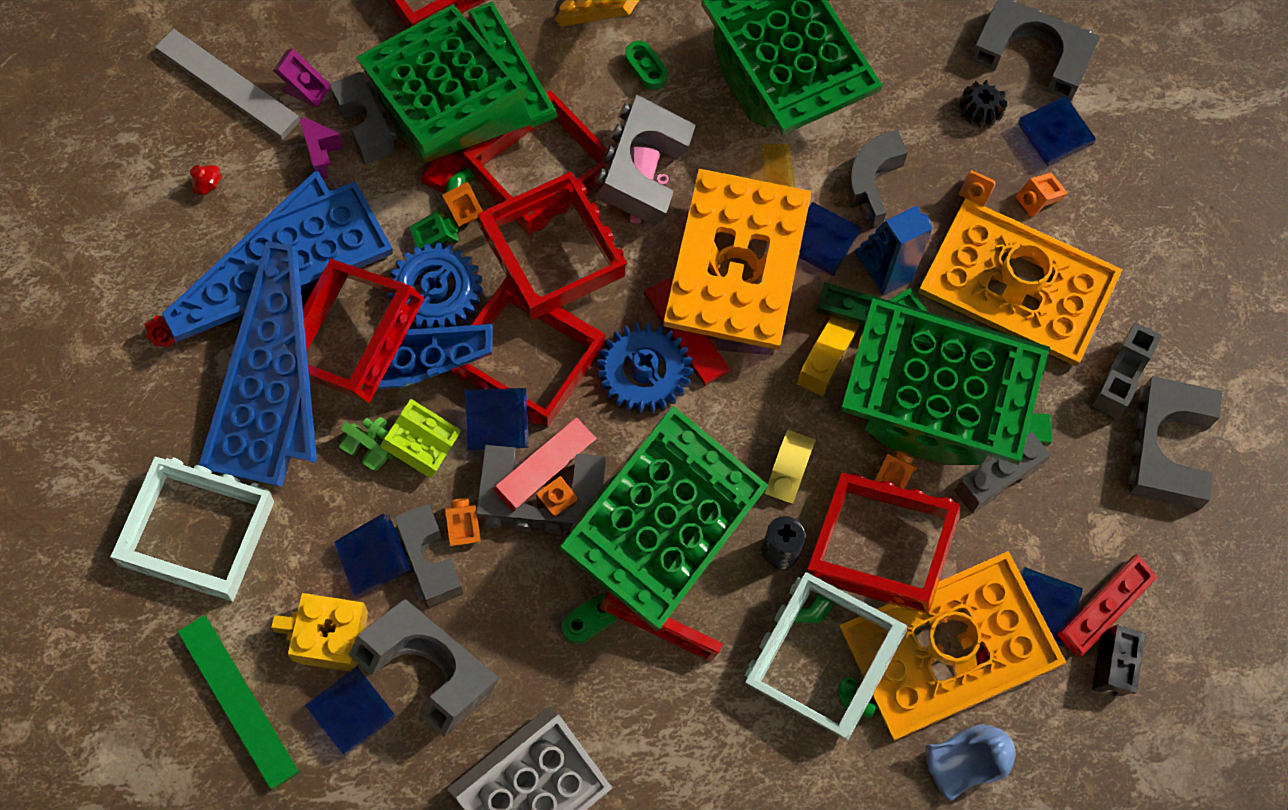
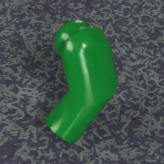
(460, 178)
(816, 611)
(847, 691)

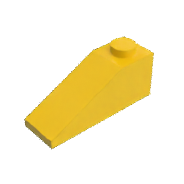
(827, 355)

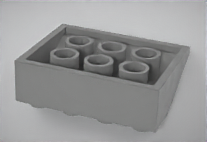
(534, 771)

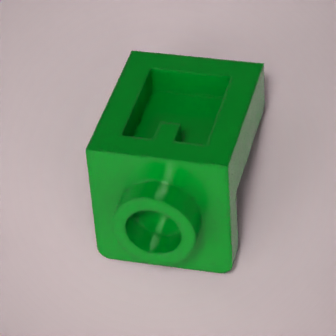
(434, 229)

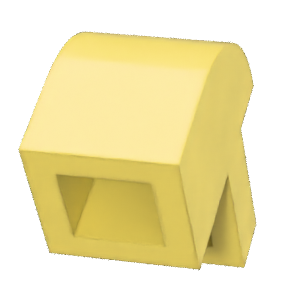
(790, 466)

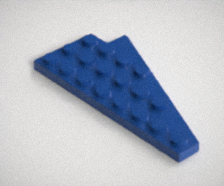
(313, 221)
(266, 391)

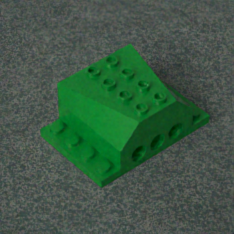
(788, 60)
(444, 86)
(943, 387)
(662, 517)

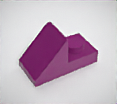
(301, 79)
(319, 142)

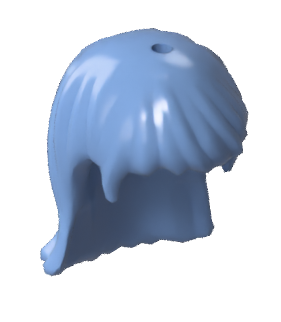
(970, 759)

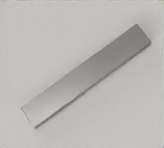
(228, 84)

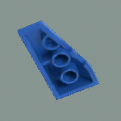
(436, 351)

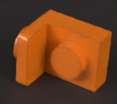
(977, 188)
(1040, 192)
(462, 204)
(897, 469)
(556, 497)
(462, 522)

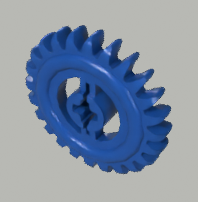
(441, 307)
(647, 345)

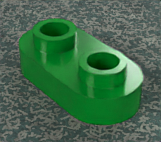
(648, 66)
(592, 621)

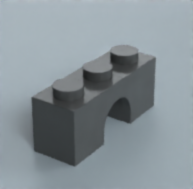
(355, 98)
(1126, 370)
(995, 475)
(435, 580)

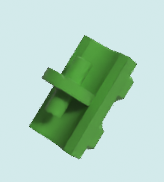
(356, 436)

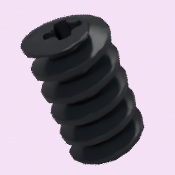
(783, 542)

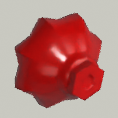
(204, 178)
(158, 332)

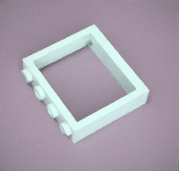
(200, 477)
(786, 616)

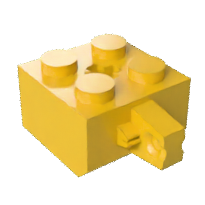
(316, 616)

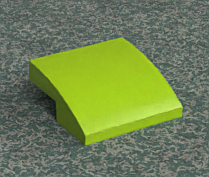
(420, 438)

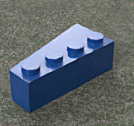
(895, 249)

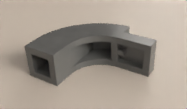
(876, 157)

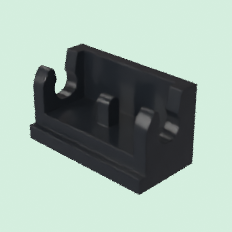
(1119, 661)

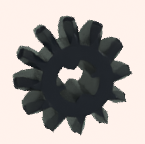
(983, 103)

